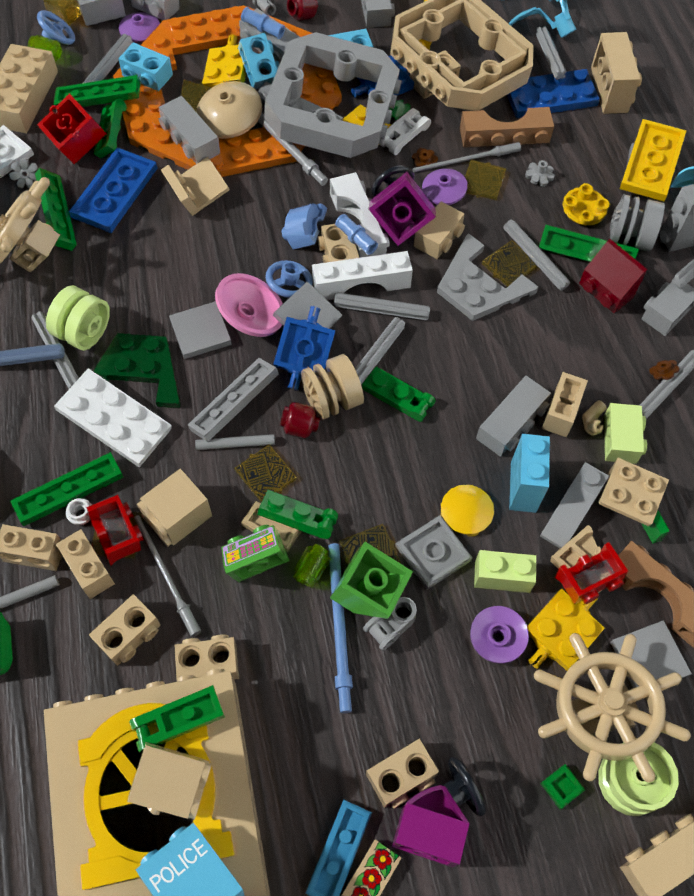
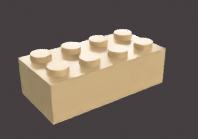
(24, 83)

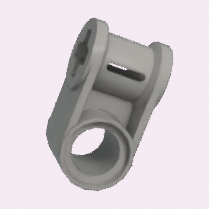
(389, 630)

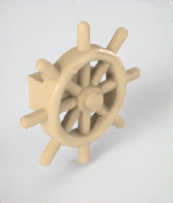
(32, 243)
(610, 707)

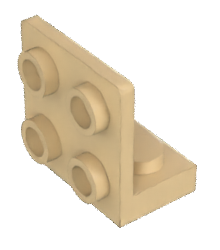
(197, 185)
(633, 491)

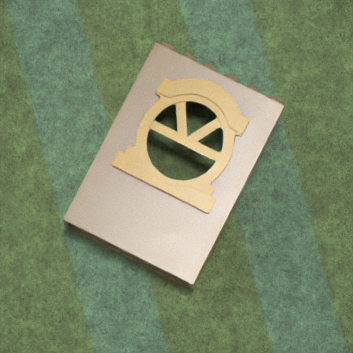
(92, 734)

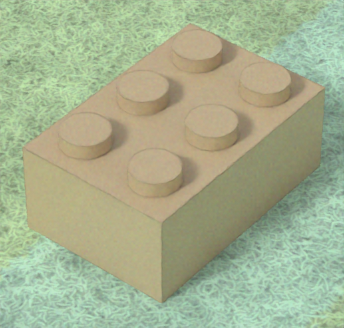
(615, 72)

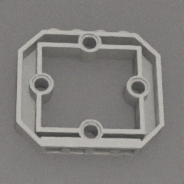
(321, 128)

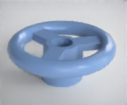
(54, 29)
(289, 276)

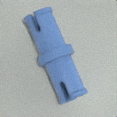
(262, 23)
(356, 234)

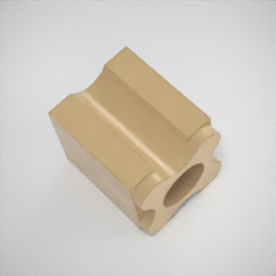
(174, 508)
(169, 781)

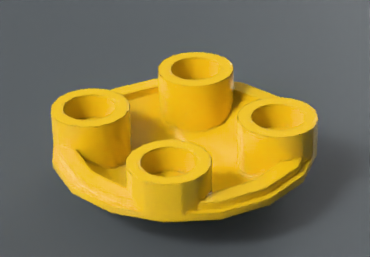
(585, 205)
(467, 509)

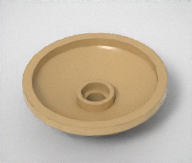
(230, 108)

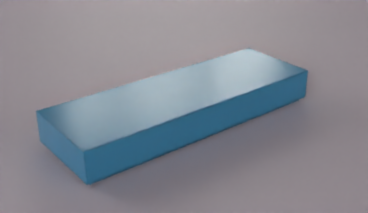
(339, 851)

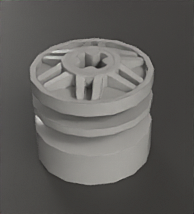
(636, 222)

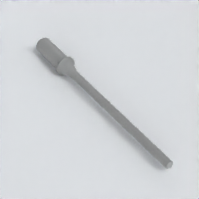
(498, 151)
(183, 608)

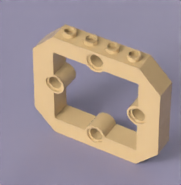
(494, 33)

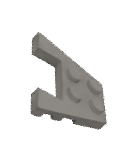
(474, 290)

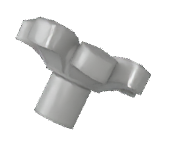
(24, 173)
(540, 173)

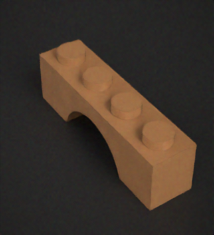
(481, 130)
(647, 572)

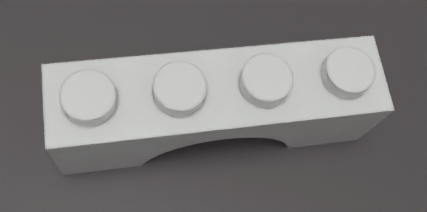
(350, 197)
(388, 270)

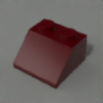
(613, 276)

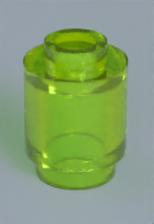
(45, 43)
(311, 565)

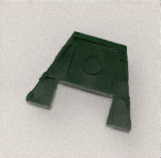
(141, 360)

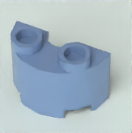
(301, 225)

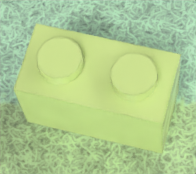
(624, 433)
(505, 571)

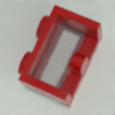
(114, 528)
(593, 575)

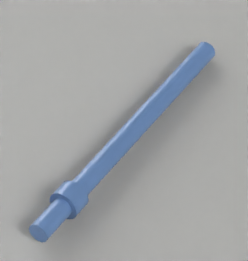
(343, 680)

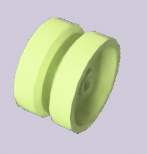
(77, 317)
(628, 791)

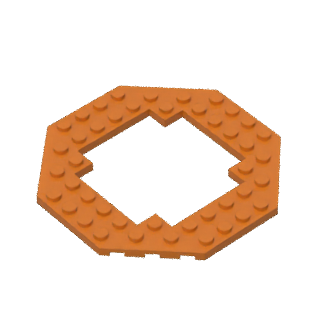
(238, 154)

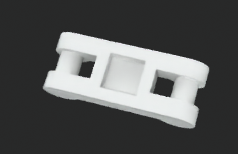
(404, 130)

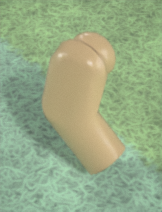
(590, 418)

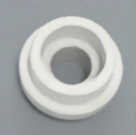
(73, 507)

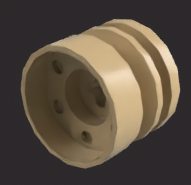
(338, 384)

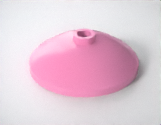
(248, 304)

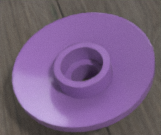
(138, 26)
(444, 186)
(507, 623)

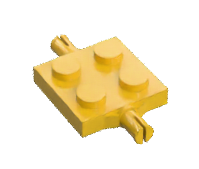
(224, 64)
(555, 625)

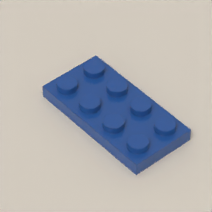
(560, 95)
(113, 190)

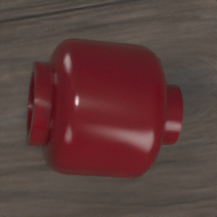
(302, 9)
(299, 420)

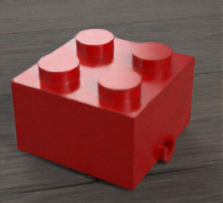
(71, 129)

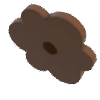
(424, 157)
(664, 370)

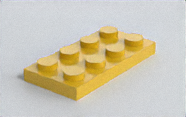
(653, 160)

